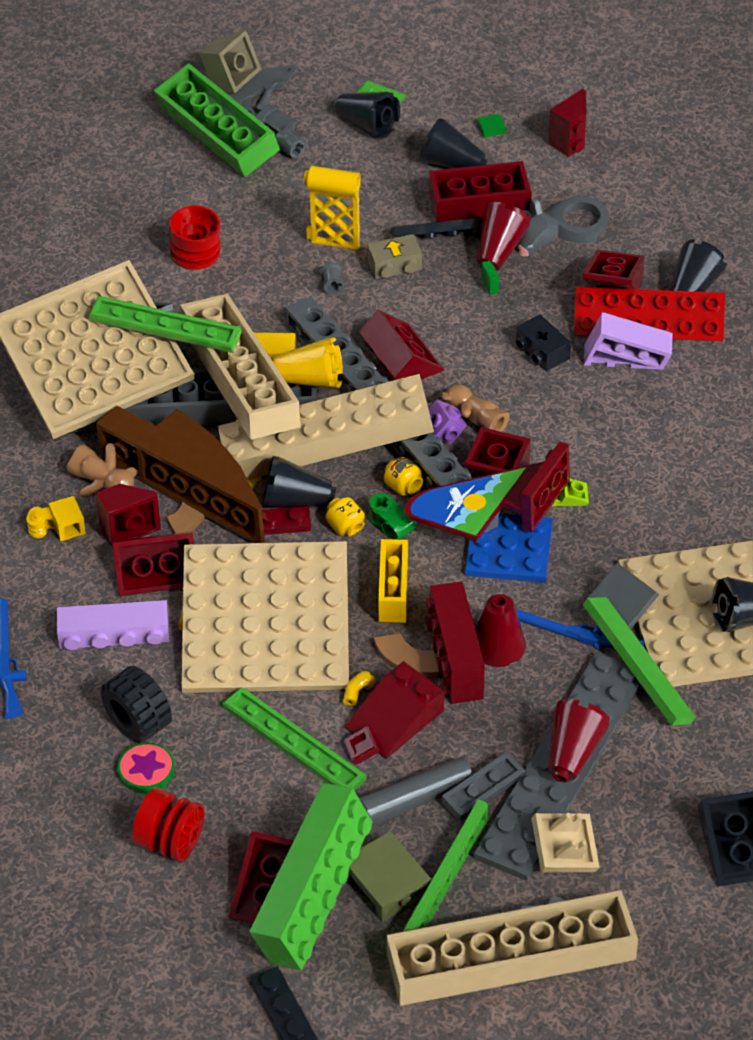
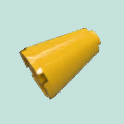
(312, 364)

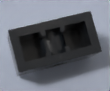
(542, 343)

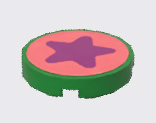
(146, 767)

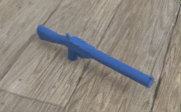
(574, 632)
(12, 704)

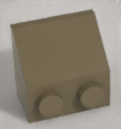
(230, 61)

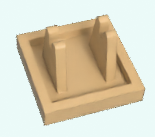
(565, 842)

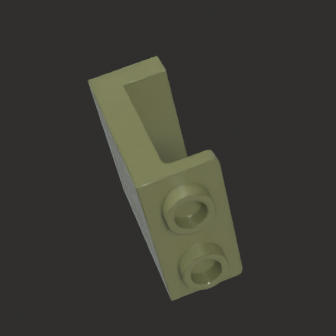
(389, 876)

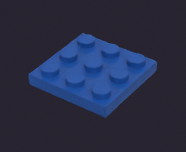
(511, 551)

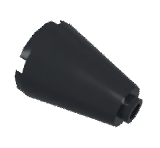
(370, 111)
(450, 148)
(697, 267)
(295, 486)
(733, 603)

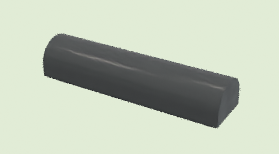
(415, 790)

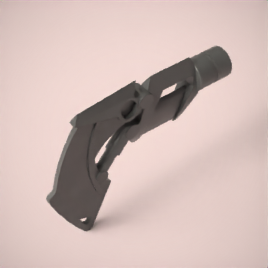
(264, 84)

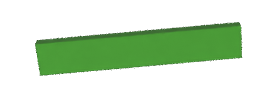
(165, 324)
(639, 661)
(293, 740)
(449, 867)

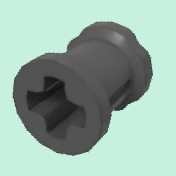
(331, 273)

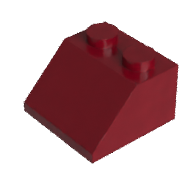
(568, 124)
(498, 451)
(127, 512)

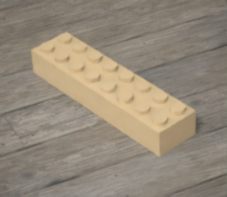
(247, 375)
(337, 427)
(511, 947)

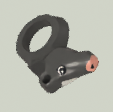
(551, 224)

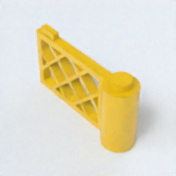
(334, 185)

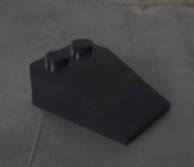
(729, 836)

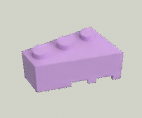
(627, 342)

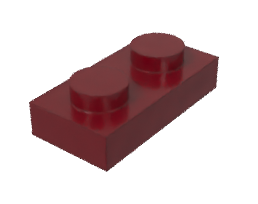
(286, 520)

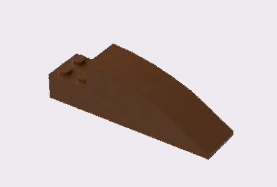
(186, 466)

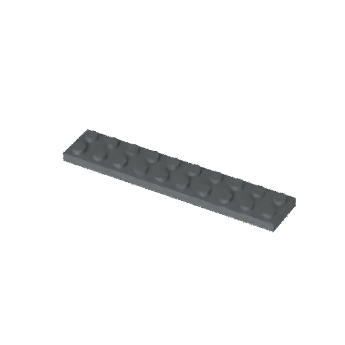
(511, 838)

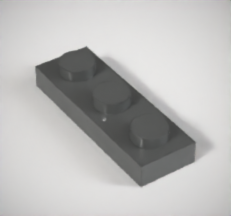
(483, 785)

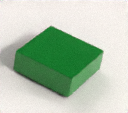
(491, 125)
(490, 278)

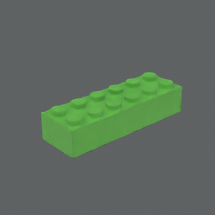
(217, 120)
(311, 877)

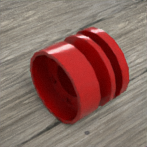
(195, 237)
(168, 824)

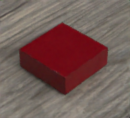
(362, 745)

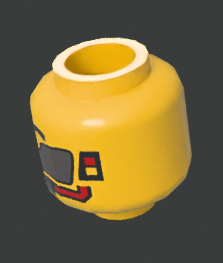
(403, 476)

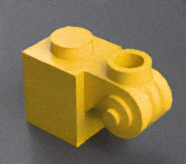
(60, 515)

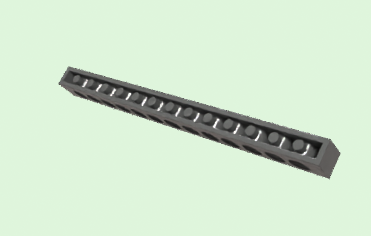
(311, 325)

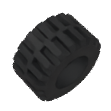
(136, 704)

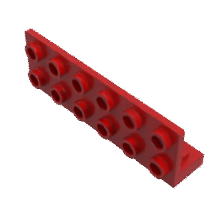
(682, 313)

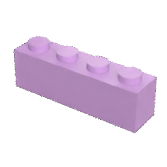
(112, 624)

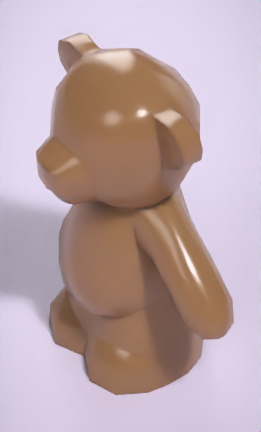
(479, 411)
(104, 474)

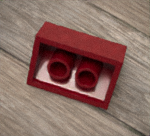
(399, 347)
(150, 563)

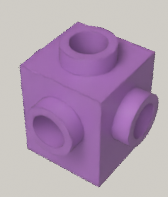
(446, 421)

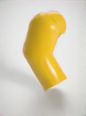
(361, 680)

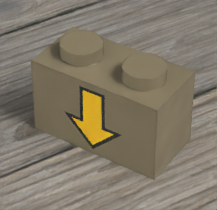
(394, 256)

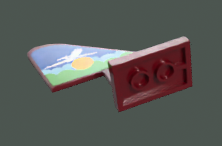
(472, 504)

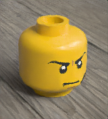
(345, 516)

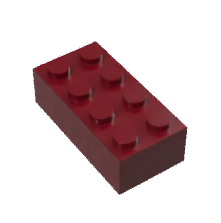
(468, 190)
(455, 642)

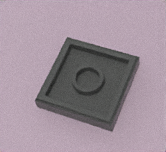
(626, 594)

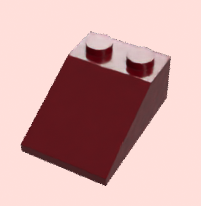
(615, 270)
(398, 708)
(259, 869)

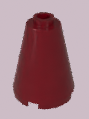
(501, 233)
(500, 632)
(574, 737)

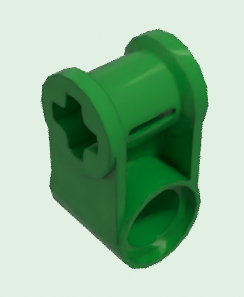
(389, 517)

